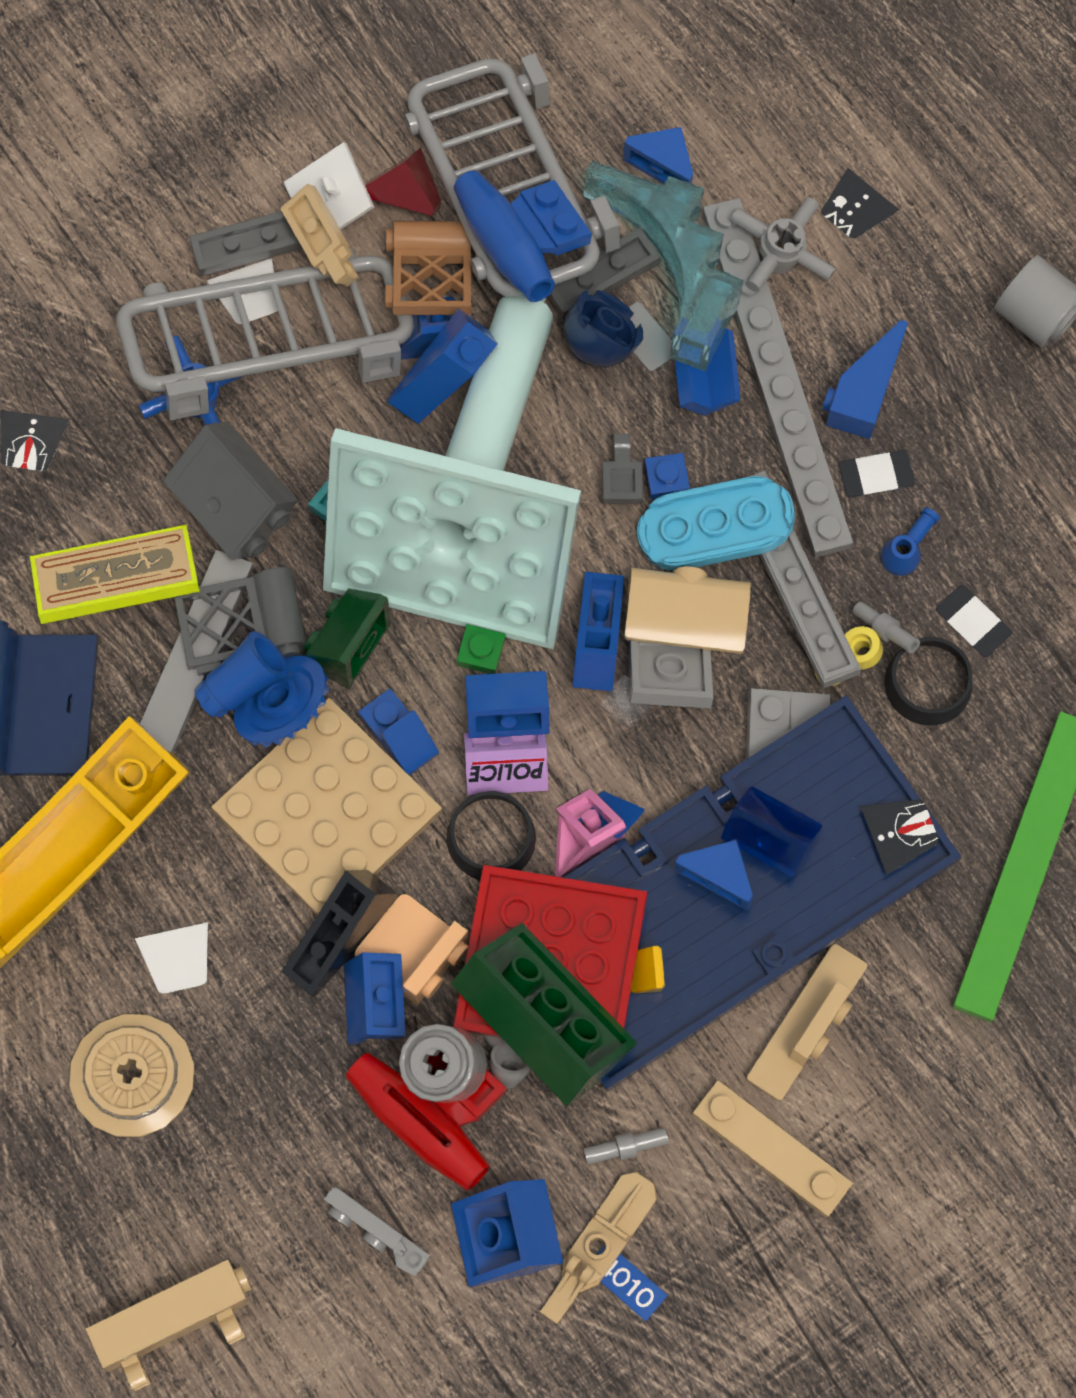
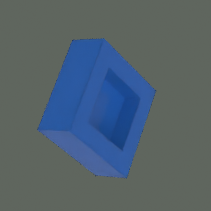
(666, 475)

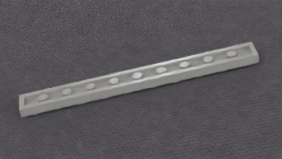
(781, 390)

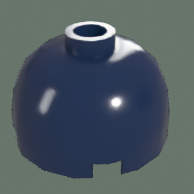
(601, 330)

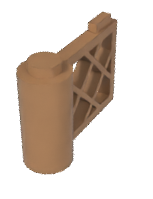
(432, 247)

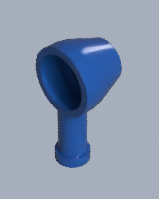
(905, 564)

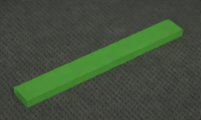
(1021, 875)

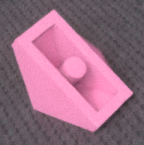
(582, 841)

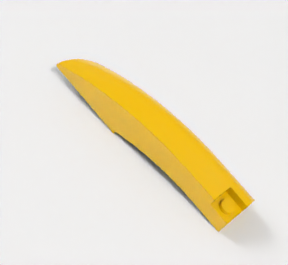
(81, 830)

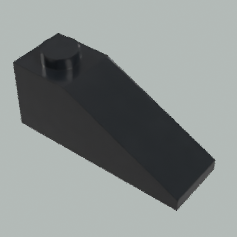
(339, 929)

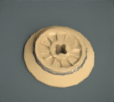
(149, 1100)

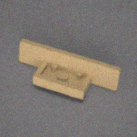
(807, 1022)

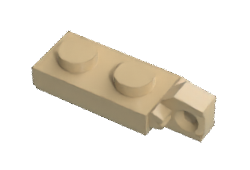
(319, 235)

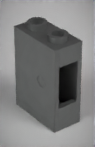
(230, 491)

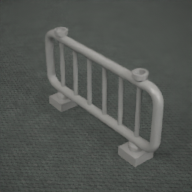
(533, 84)
(188, 390)

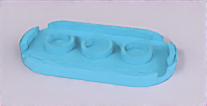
(716, 523)

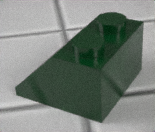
(349, 635)

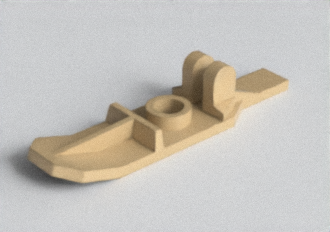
(614, 1226)

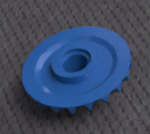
(285, 705)

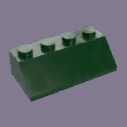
(543, 1013)

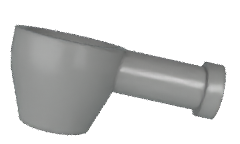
(505, 1063)

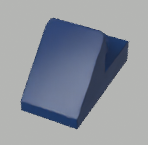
(399, 732)

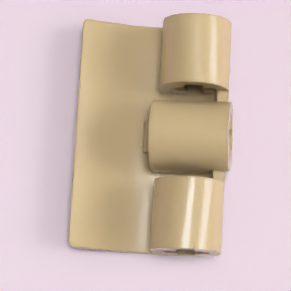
(687, 609)

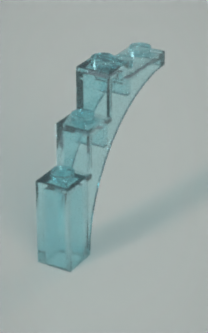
(690, 251)

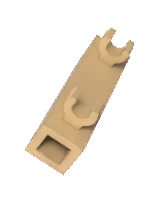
(169, 1316)

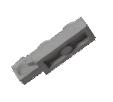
(378, 1233)

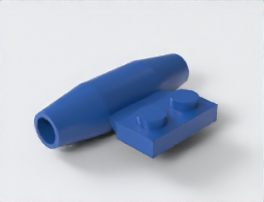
(521, 231)

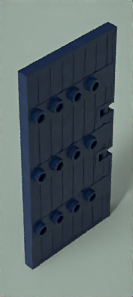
(726, 955)

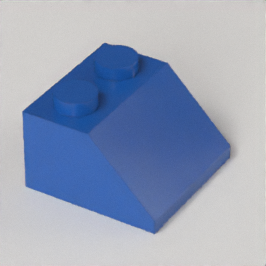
(507, 1232)

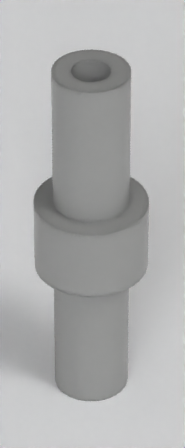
(886, 627)
(625, 1146)

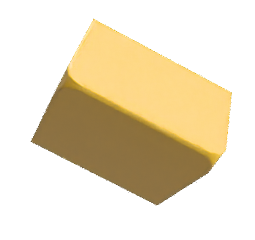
(648, 971)

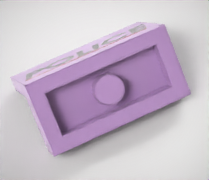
(506, 764)

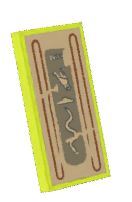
(114, 574)

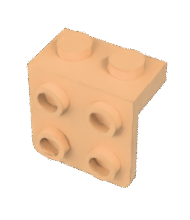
(424, 945)

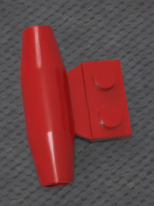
(426, 1126)

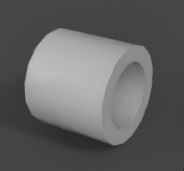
(1039, 302)
(462, 1053)

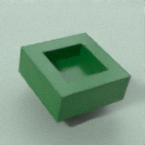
(481, 649)

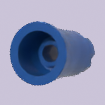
(241, 675)

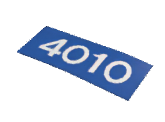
(633, 1287)

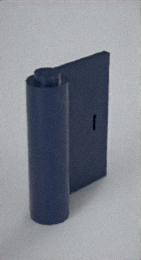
(35, 696)

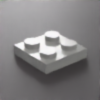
(670, 675)

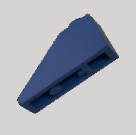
(443, 366)
(863, 386)
(598, 631)

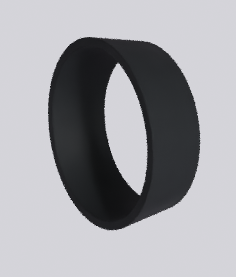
(918, 714)
(473, 869)

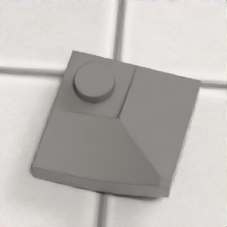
(777, 713)

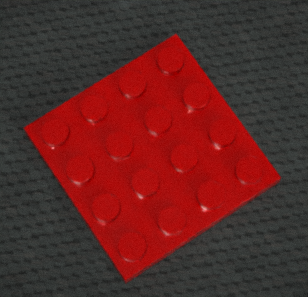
(582, 923)

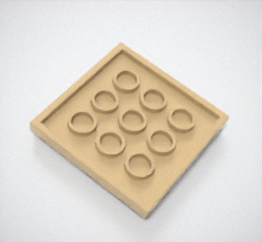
(326, 807)

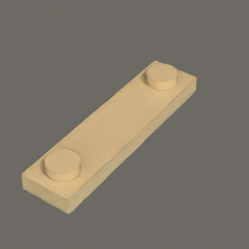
(772, 1149)

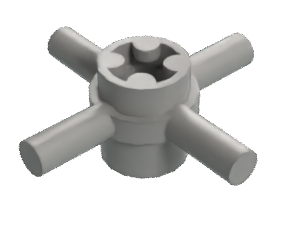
(791, 236)

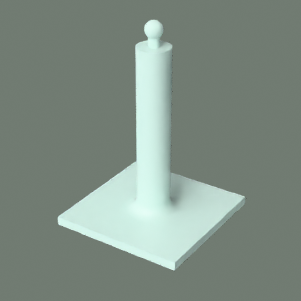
(456, 529)

